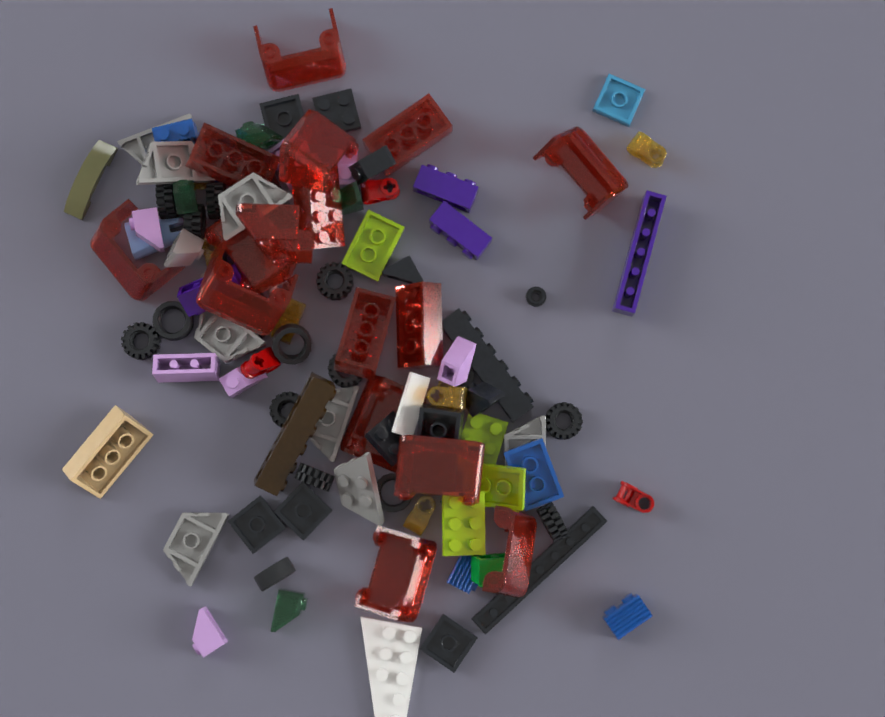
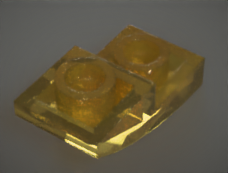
(291, 315)

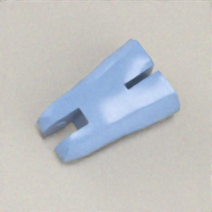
(141, 249)

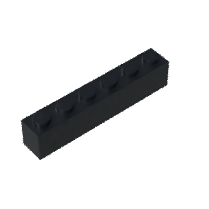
(487, 366)

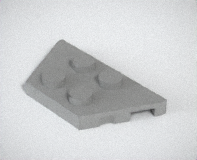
(138, 143)
(166, 164)
(250, 190)
(225, 337)
(334, 423)
(526, 433)
(359, 488)
(193, 541)

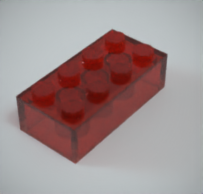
(410, 132)
(229, 157)
(322, 214)
(419, 325)
(364, 333)

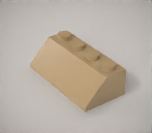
(107, 452)

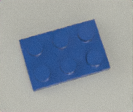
(541, 480)

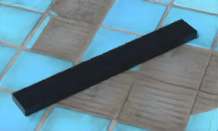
(542, 567)

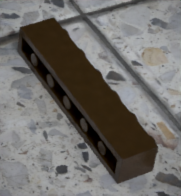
(294, 434)

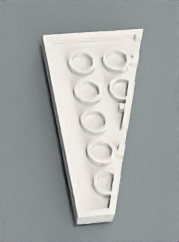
(391, 664)

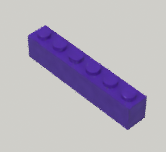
(639, 253)

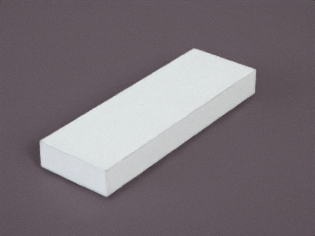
(410, 404)

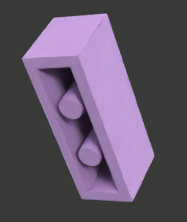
(186, 367)

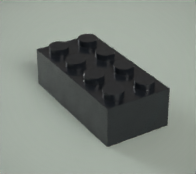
(440, 422)

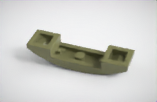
(88, 179)

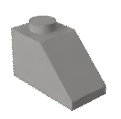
(184, 250)

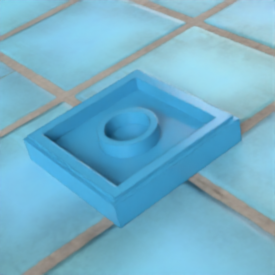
(618, 100)

